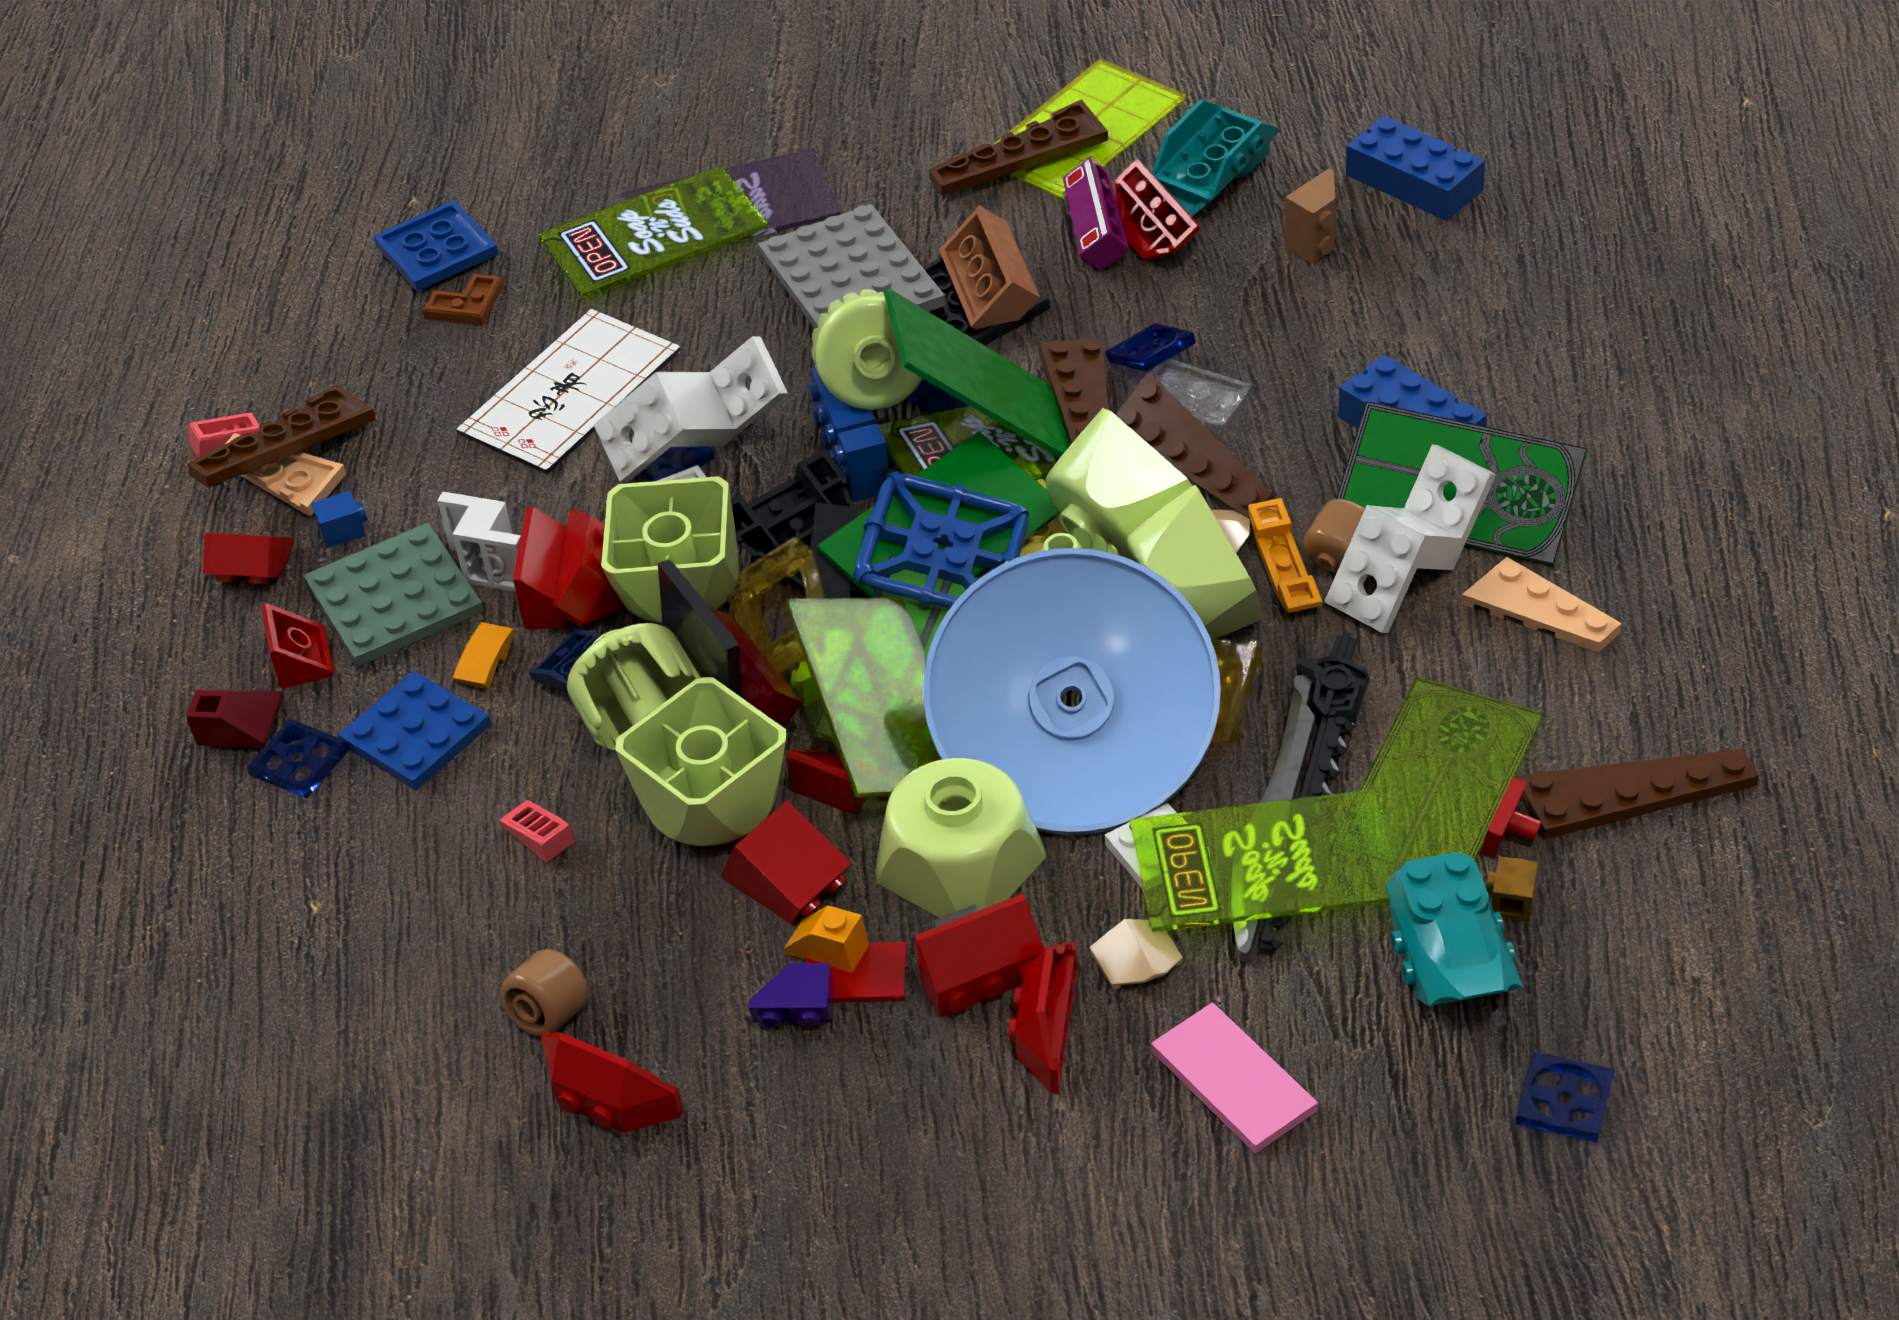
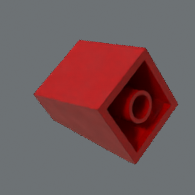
(786, 865)

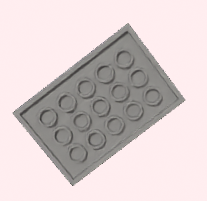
(845, 257)

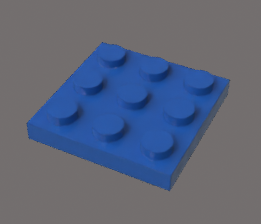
(435, 245)
(415, 730)

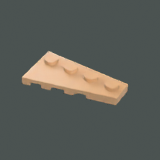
(297, 478)
(1541, 605)

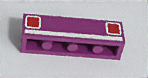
(1095, 214)

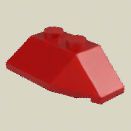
(1151, 215)
(582, 586)
(1045, 1013)
(607, 1086)

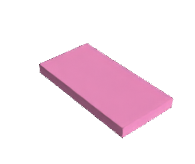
(1234, 1077)

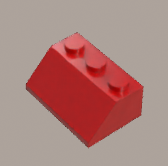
(538, 570)
(977, 955)

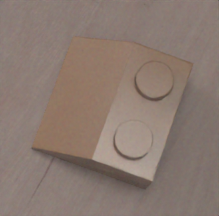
(1311, 218)

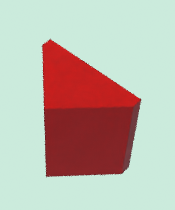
(296, 647)
(822, 778)

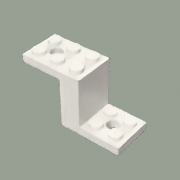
(690, 409)
(1399, 540)

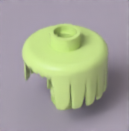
(860, 354)
(627, 678)

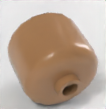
(1332, 533)
(544, 992)

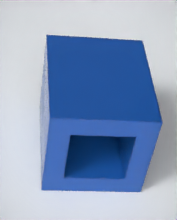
(339, 518)

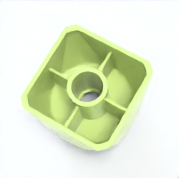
(1111, 481)
(672, 521)
(1197, 559)
(704, 764)
(957, 837)

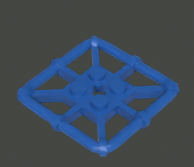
(928, 530)

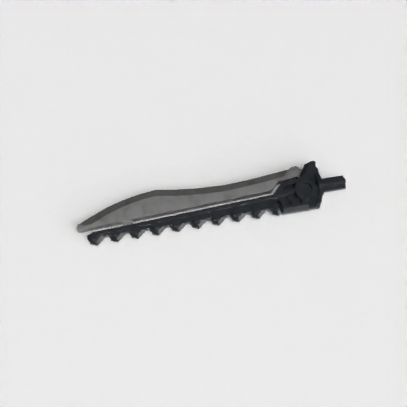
(1337, 700)

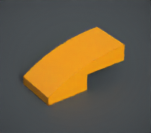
(482, 653)

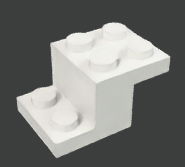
(482, 538)

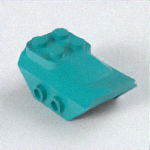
(1209, 151)
(1449, 931)

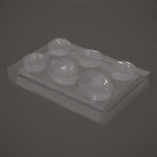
(1206, 394)

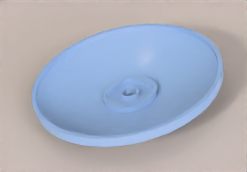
(1086, 628)

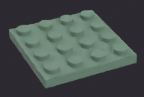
(393, 594)

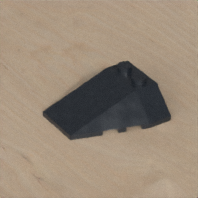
(790, 508)

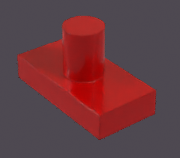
(1510, 820)

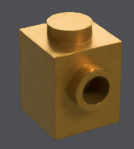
(1513, 888)

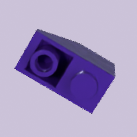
(795, 995)

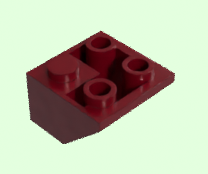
(233, 717)

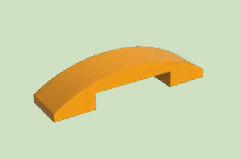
(1281, 557)

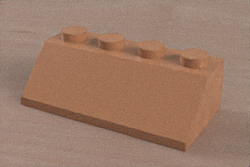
(988, 271)

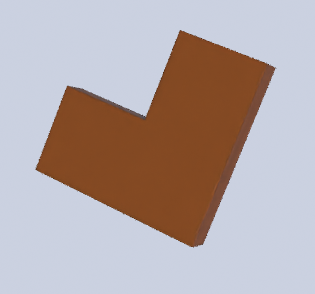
(466, 307)

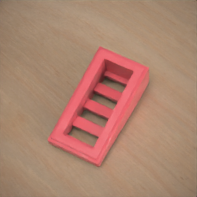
(212, 433)
(545, 847)

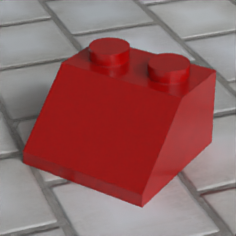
(245, 556)

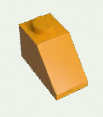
(830, 938)

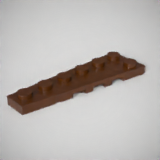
(1066, 132)
(1077, 380)
(321, 420)
(1190, 446)
(1614, 792)

